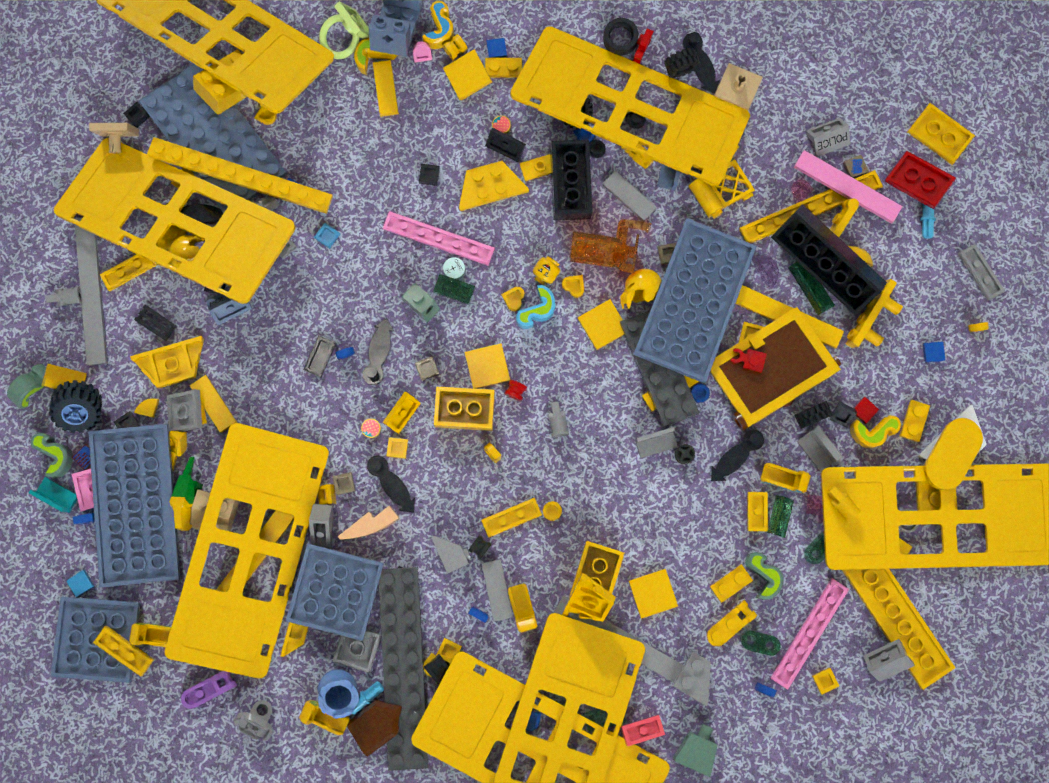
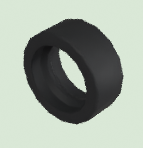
(620, 23)

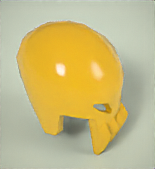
(185, 248)
(640, 286)

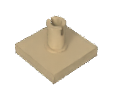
(738, 86)
(114, 132)

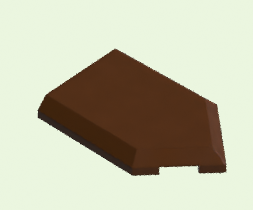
(375, 726)

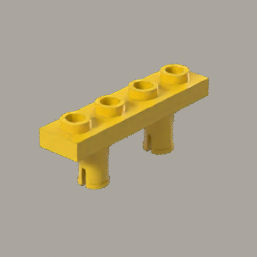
(866, 319)

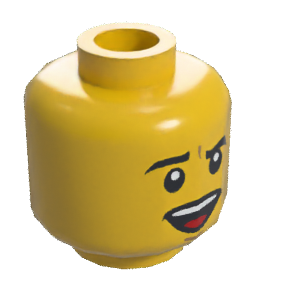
(546, 270)

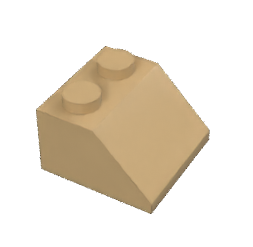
(226, 514)

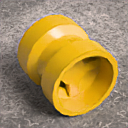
(454, 47)

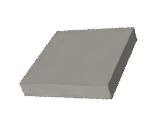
(184, 411)
(358, 653)

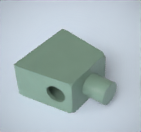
(420, 302)
(697, 751)

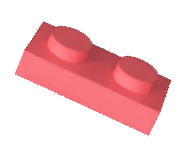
(642, 730)

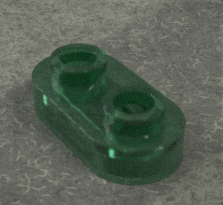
(818, 546)
(760, 642)

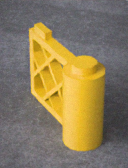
(712, 200)

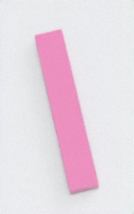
(847, 186)
(438, 238)
(809, 633)

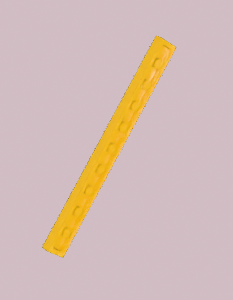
(240, 175)

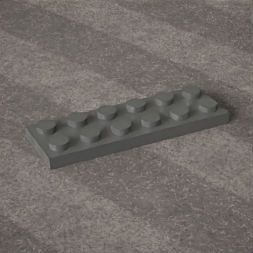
(666, 387)

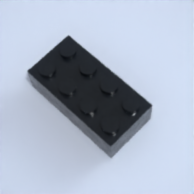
(571, 180)

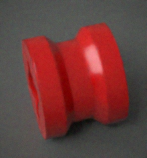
(515, 390)

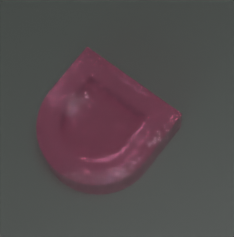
(801, 189)
(814, 505)

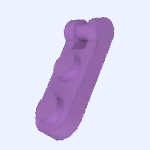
(207, 690)

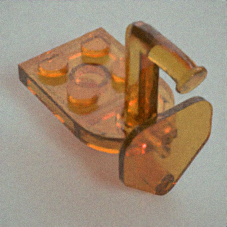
(608, 250)

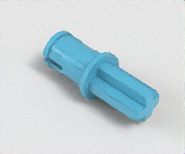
(927, 222)
(368, 695)

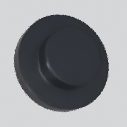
(636, 121)
(597, 149)

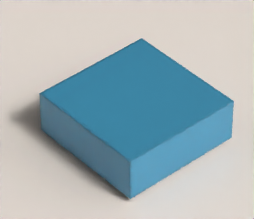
(327, 235)
(80, 583)

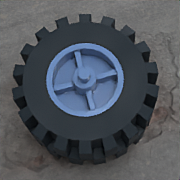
(75, 406)

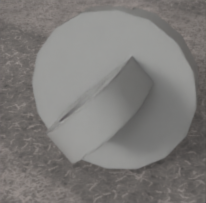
(253, 724)

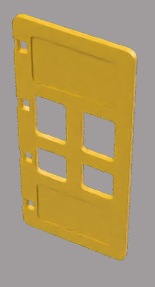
(275, 65)
(697, 135)
(234, 251)
(1012, 513)
(226, 627)
(585, 668)
(471, 716)

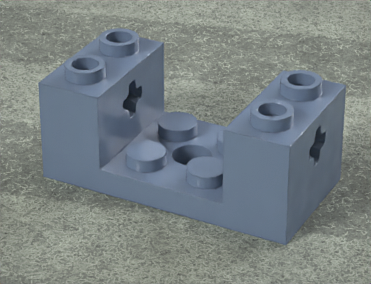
(395, 26)

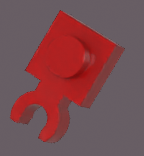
(643, 42)
(752, 360)

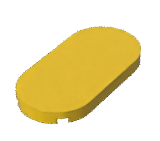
(953, 453)

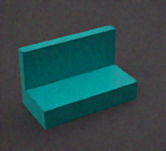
(55, 495)

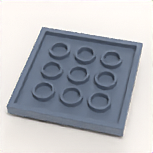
(335, 592)
(77, 628)

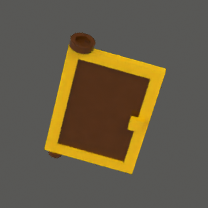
(792, 367)

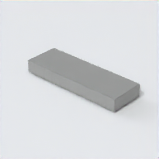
(629, 196)
(981, 272)
(497, 590)

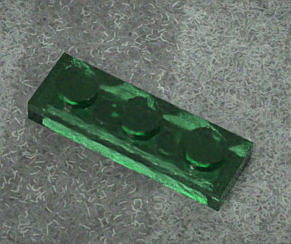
(812, 289)

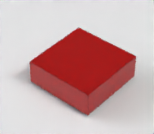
(865, 410)

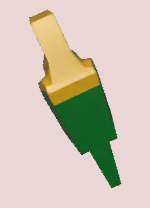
(183, 497)

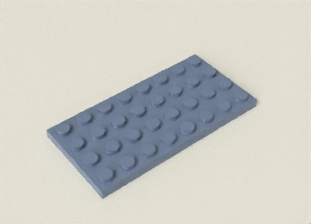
(194, 125)
(695, 300)
(133, 506)

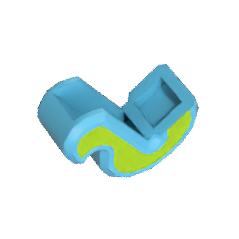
(539, 312)

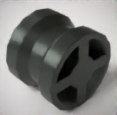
(687, 451)
(480, 547)

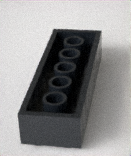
(829, 260)

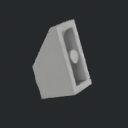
(321, 525)
(451, 554)

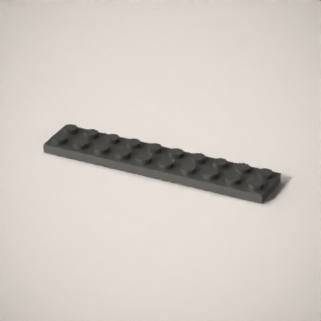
(403, 662)

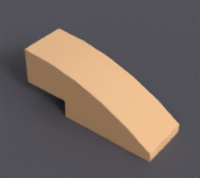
(369, 524)

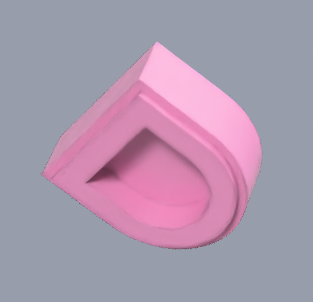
(422, 52)

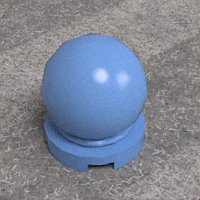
(337, 693)

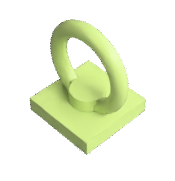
(353, 24)

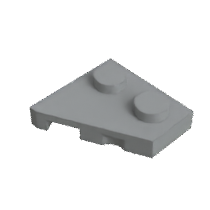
(695, 678)

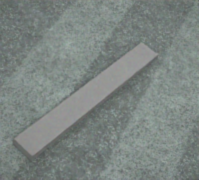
(91, 297)
(652, 657)

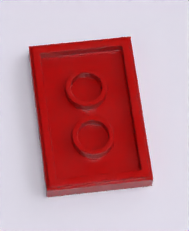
(920, 179)

